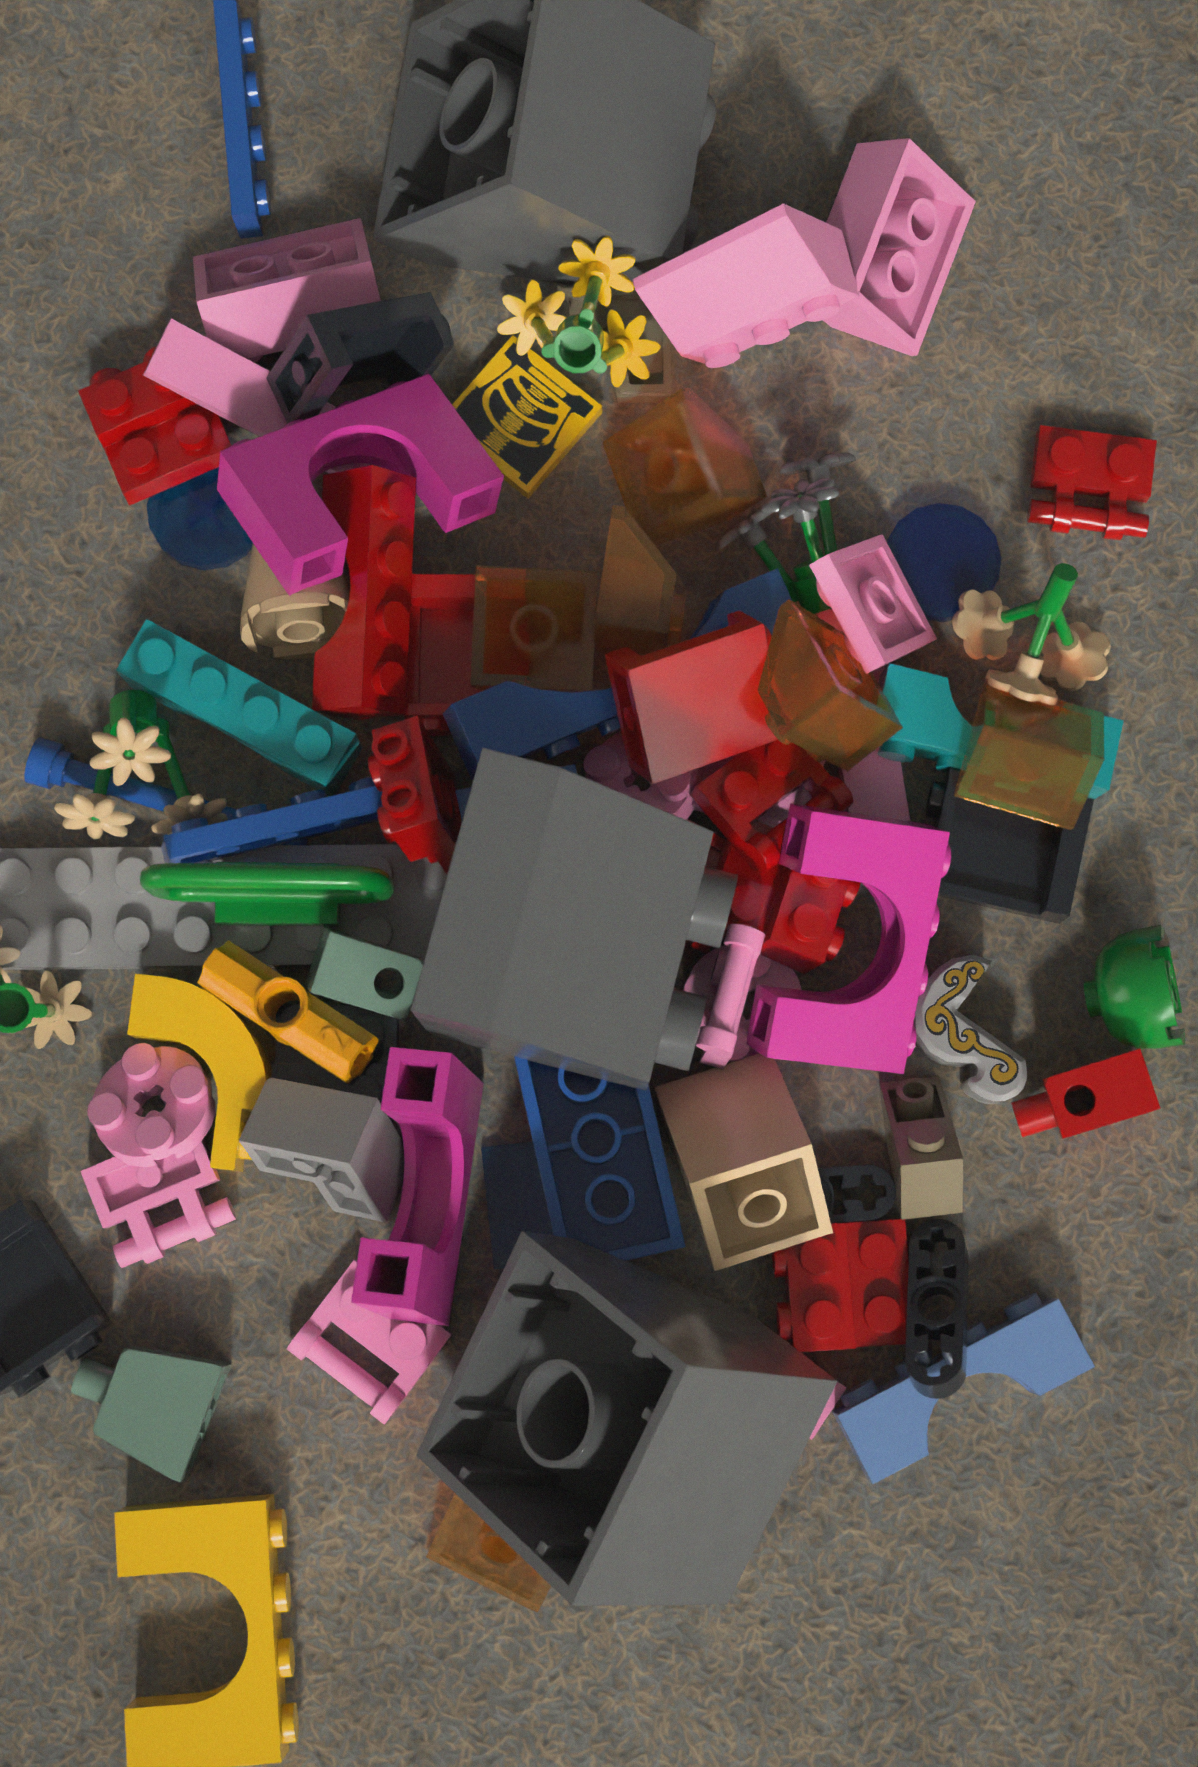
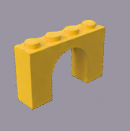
(237, 1546)

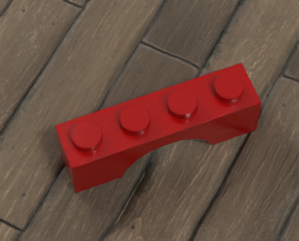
(366, 660)

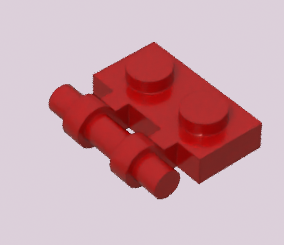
(1094, 466)

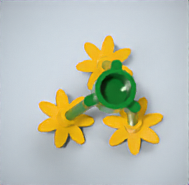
(579, 338)

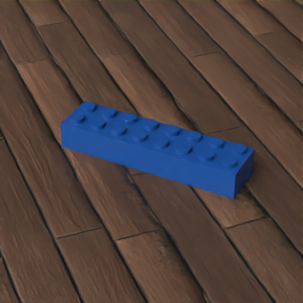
(598, 1156)

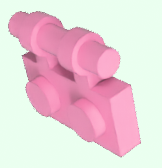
(130, 1191)

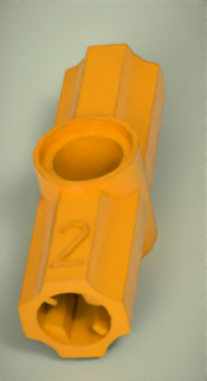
(315, 1030)

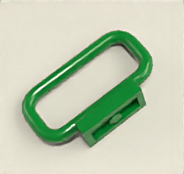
(269, 890)

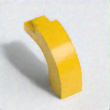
(188, 1015)

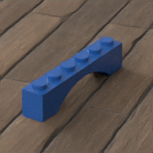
(534, 720)

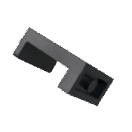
(355, 344)
(1006, 857)
(42, 1301)

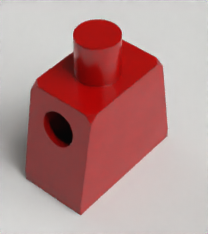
(1118, 1089)

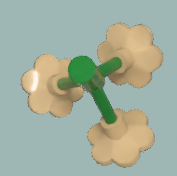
(1069, 654)

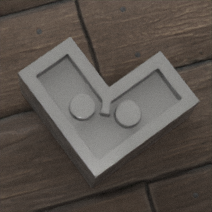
(328, 1140)

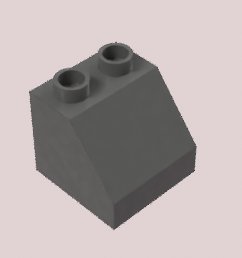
(546, 132)
(571, 925)
(622, 1427)

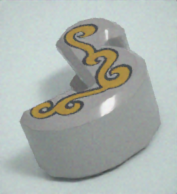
(957, 1041)

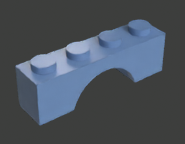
(891, 1421)

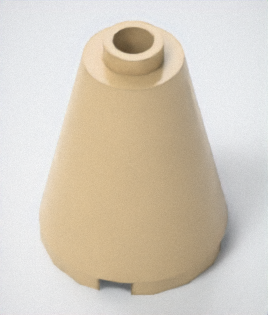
(293, 623)

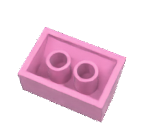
(901, 237)
(750, 285)
(265, 289)

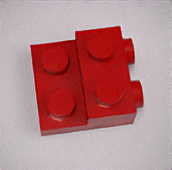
(151, 431)
(417, 792)
(789, 908)
(845, 1287)

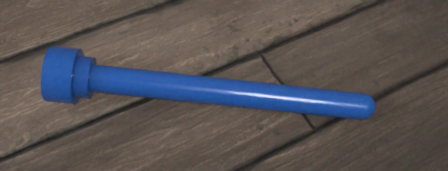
(52, 765)

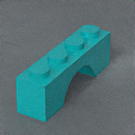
(241, 707)
(939, 732)

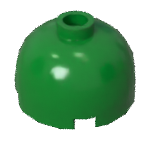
(1137, 990)

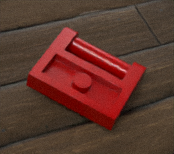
(757, 783)

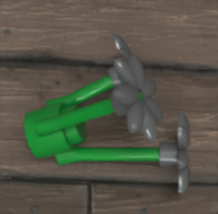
(803, 503)

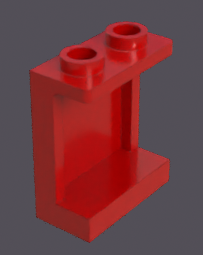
(439, 647)
(692, 699)

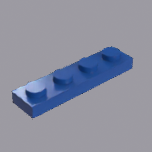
(243, 140)
(257, 828)

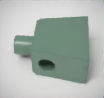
(347, 968)
(154, 1404)

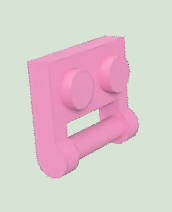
(732, 977)
(400, 1344)

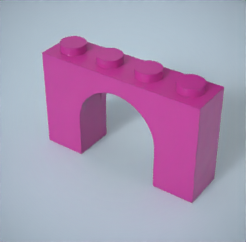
(400, 429)
(872, 1017)
(438, 1115)

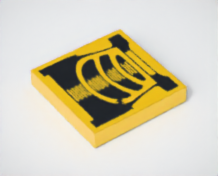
(525, 415)

